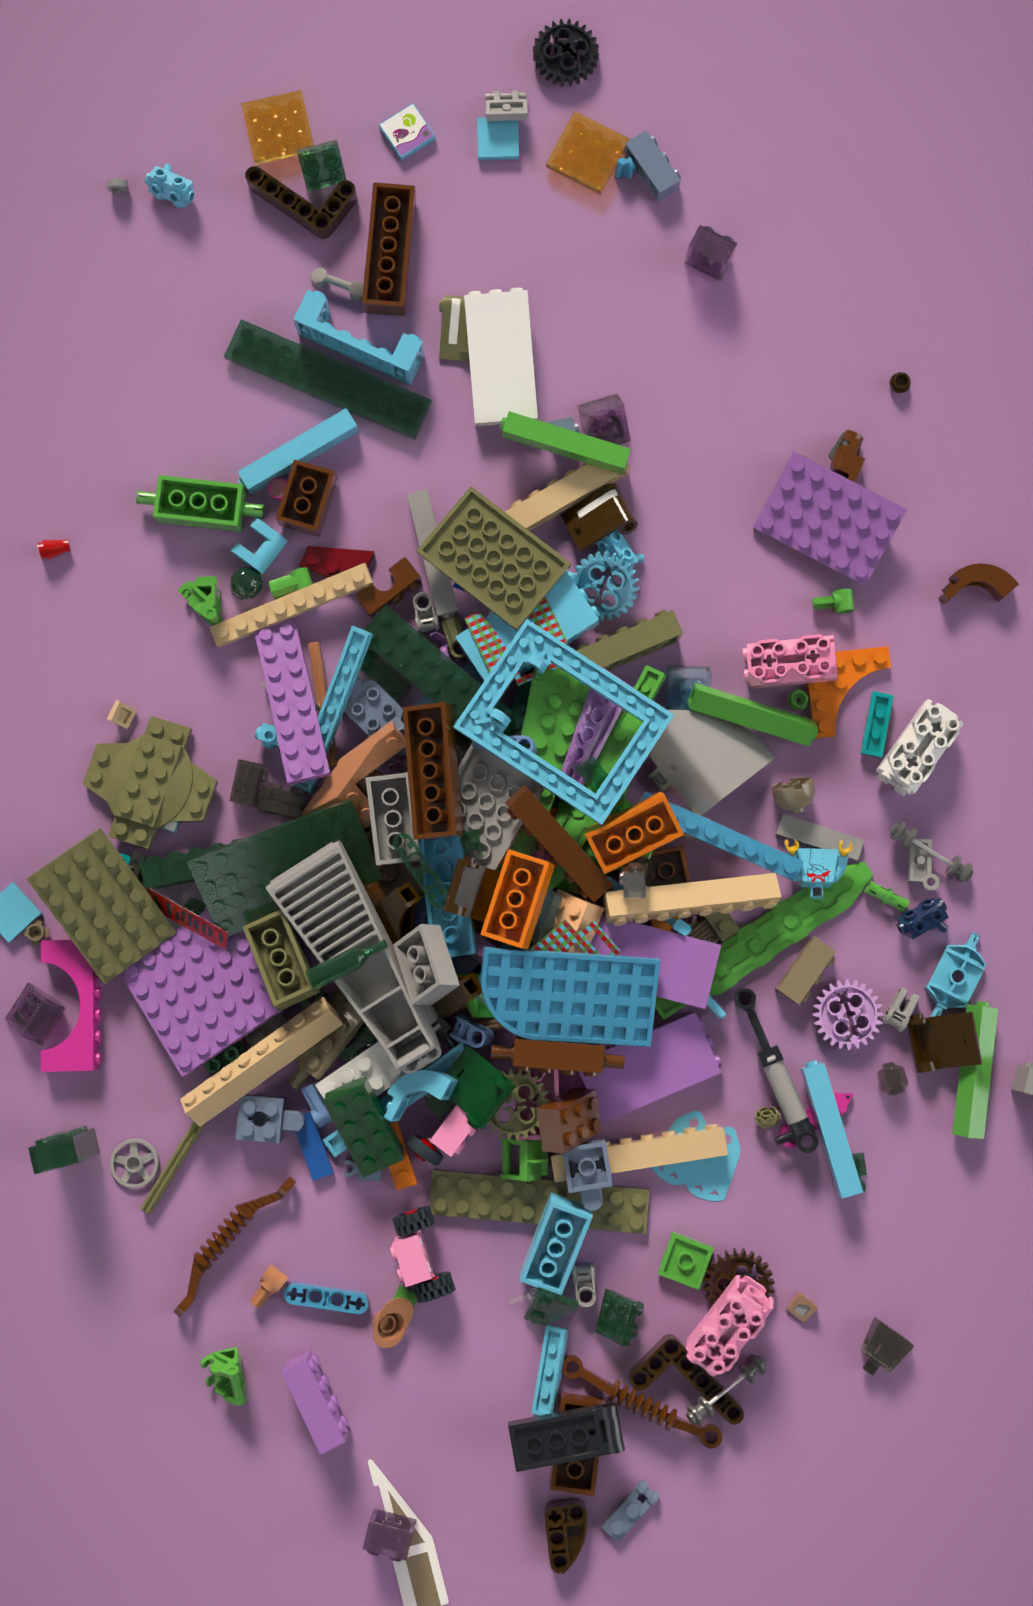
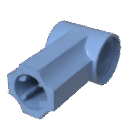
(316, 1104)

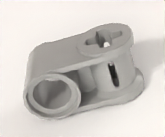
(425, 617)
(584, 1282)

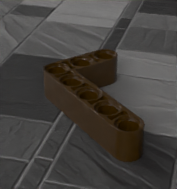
(301, 205)
(690, 1373)

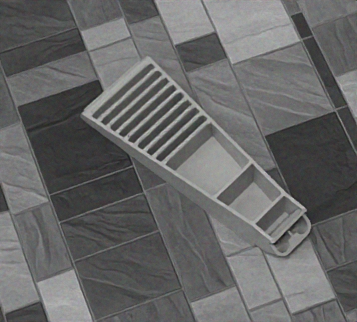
(335, 914)

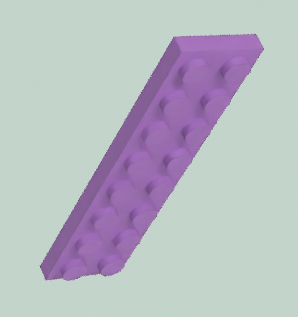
(292, 703)

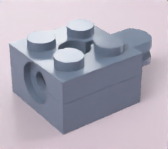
(265, 1118)
(588, 1171)

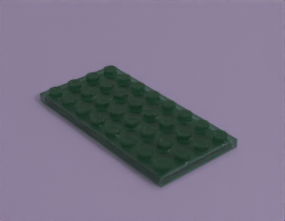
(237, 874)

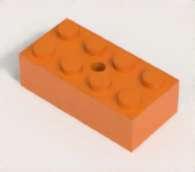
(653, 824)
(506, 918)

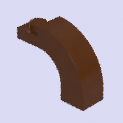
(986, 576)

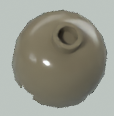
(794, 794)

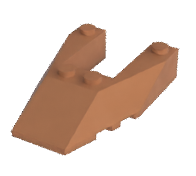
(351, 771)

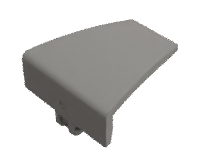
(706, 758)

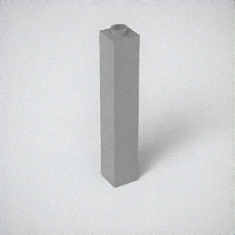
(439, 583)

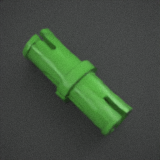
(886, 896)

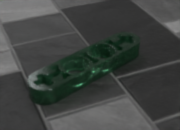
(418, 872)

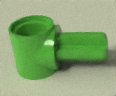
(840, 601)

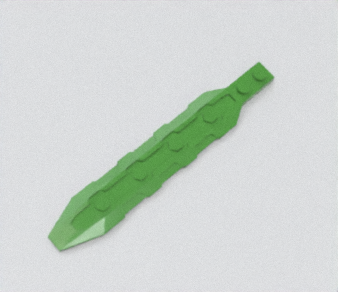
(620, 736)
(776, 930)

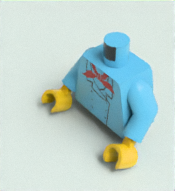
(820, 866)

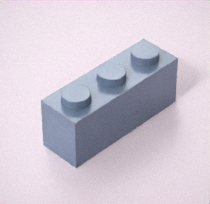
(653, 165)

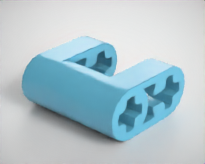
(267, 551)

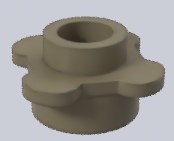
(30, 932)

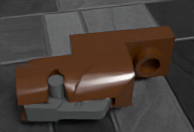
(845, 455)

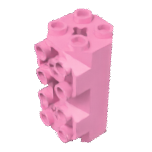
(790, 661)
(729, 1325)

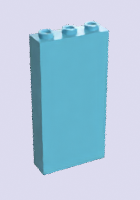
(569, 608)

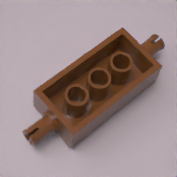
(558, 1055)

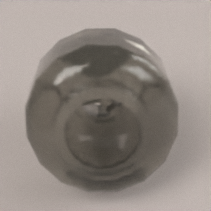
(892, 1079)

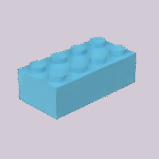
(555, 1244)

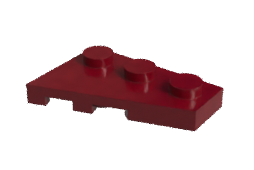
(333, 561)

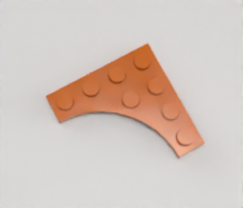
(827, 696)

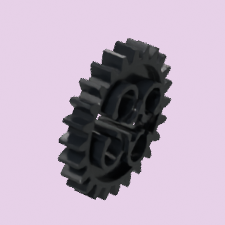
(565, 52)

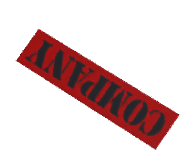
(189, 920)

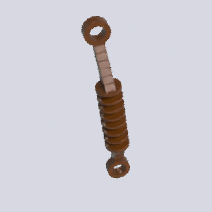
(201, 1261)
(613, 1390)

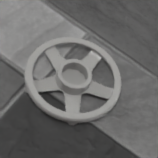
(134, 1163)

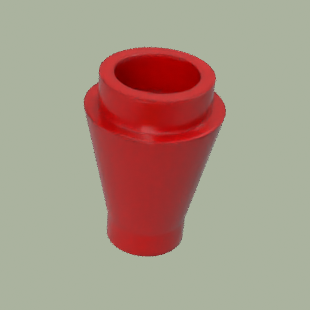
(52, 548)

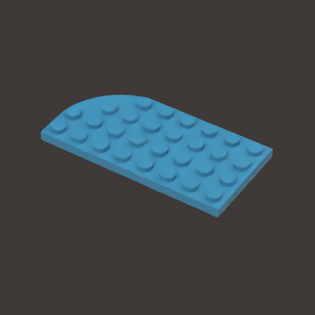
(571, 995)

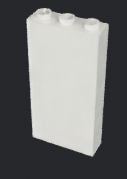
(500, 355)

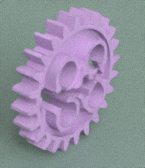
(865, 1008)

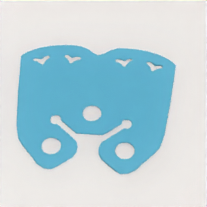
(711, 1173)

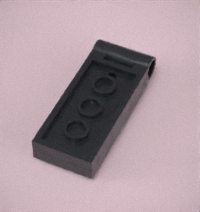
(566, 1436)

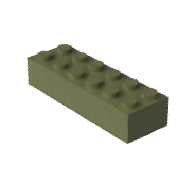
(633, 642)

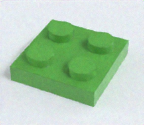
(685, 1260)

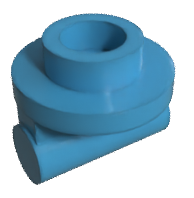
(625, 168)

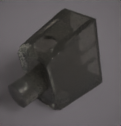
(884, 1347)

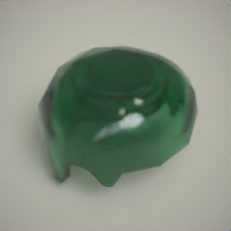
(245, 583)

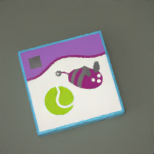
(407, 131)

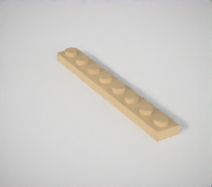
(291, 605)

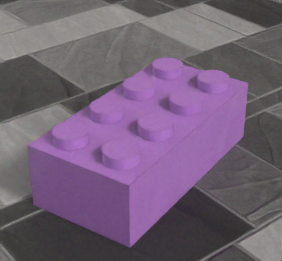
(315, 1401)

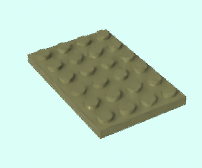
(493, 558)
(101, 905)

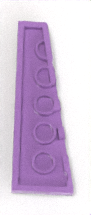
(591, 732)

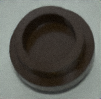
(900, 382)

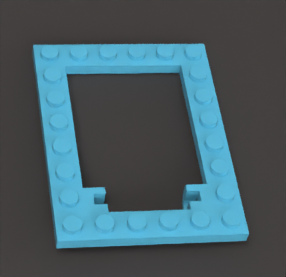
(539, 648)

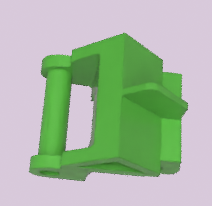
(204, 598)
(532, 1160)
(227, 1374)

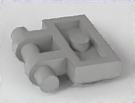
(506, 106)

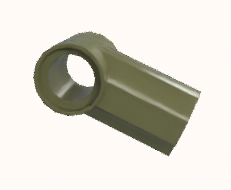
(452, 628)

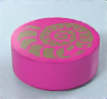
(276, 488)

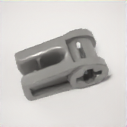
(896, 1017)

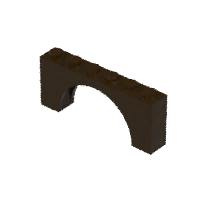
(397, 917)

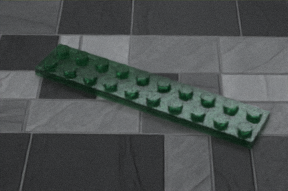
(328, 379)

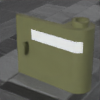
(453, 329)

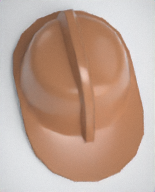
(392, 1322)

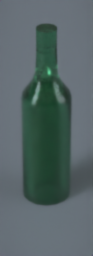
(341, 965)

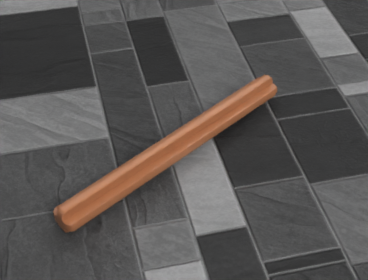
(320, 689)

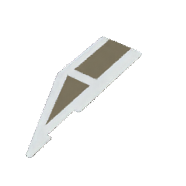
(420, 1574)

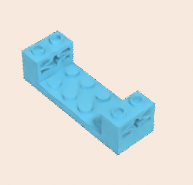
(312, 324)

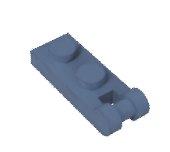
(629, 1511)

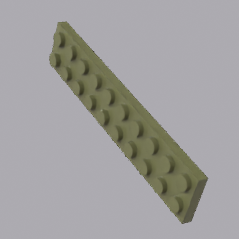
(524, 1201)

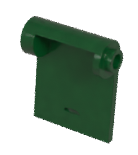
(479, 1088)

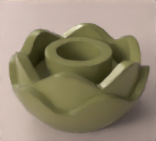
(767, 1117)

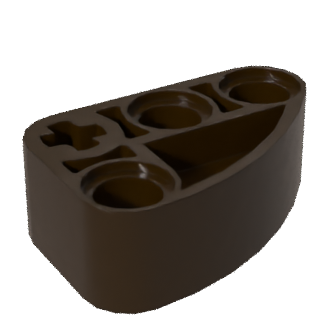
(570, 1526)

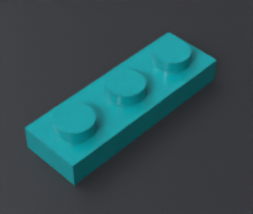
(876, 724)

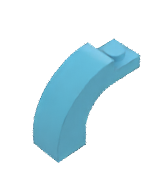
(434, 1082)

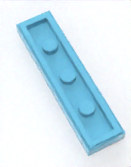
(550, 1370)

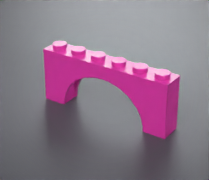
(80, 1049)

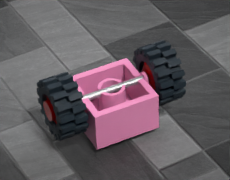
(414, 1259)

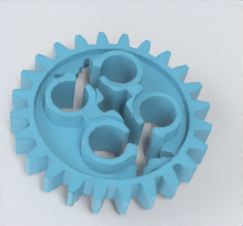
(622, 592)

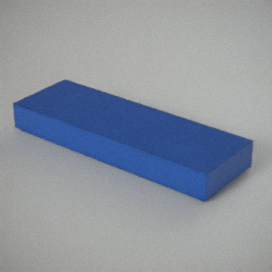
(314, 1149)

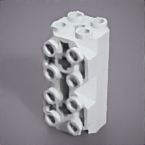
(919, 748)

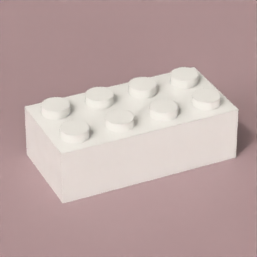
(372, 1063)

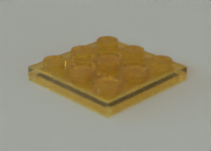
(277, 126)
(587, 152)

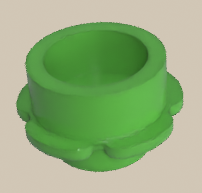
(804, 698)

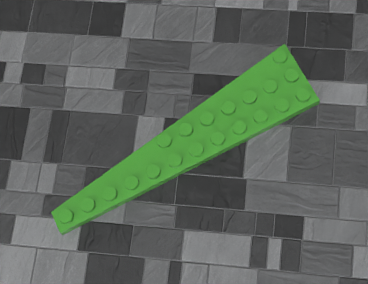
(550, 722)

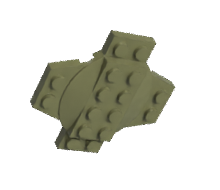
(150, 782)

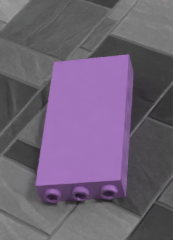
(685, 962)
(676, 1060)

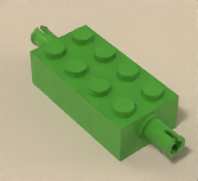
(200, 503)

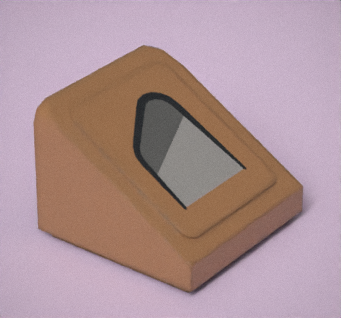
(801, 1307)

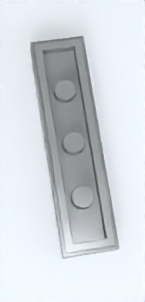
(817, 835)

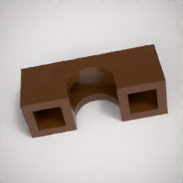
(405, 580)

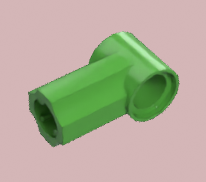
(288, 584)

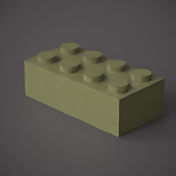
(280, 959)

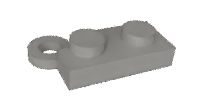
(920, 865)

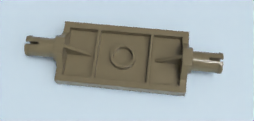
(322, 1054)

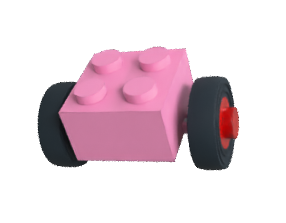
(448, 1138)

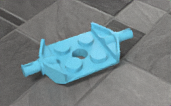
(943, 988)

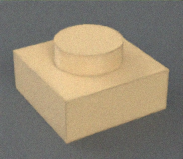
(121, 714)

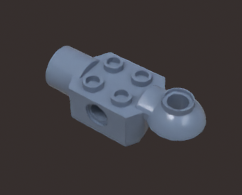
(373, 709)

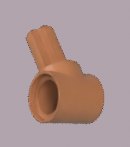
(270, 1283)

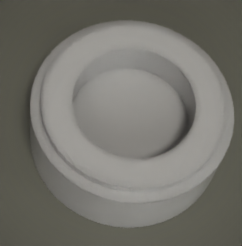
(117, 185)

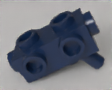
(924, 917)

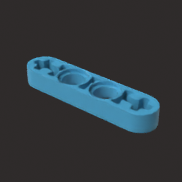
(327, 1294)

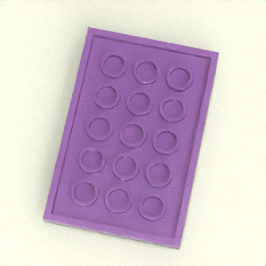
(829, 518)

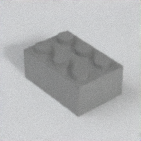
(426, 964)

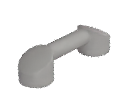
(321, 278)

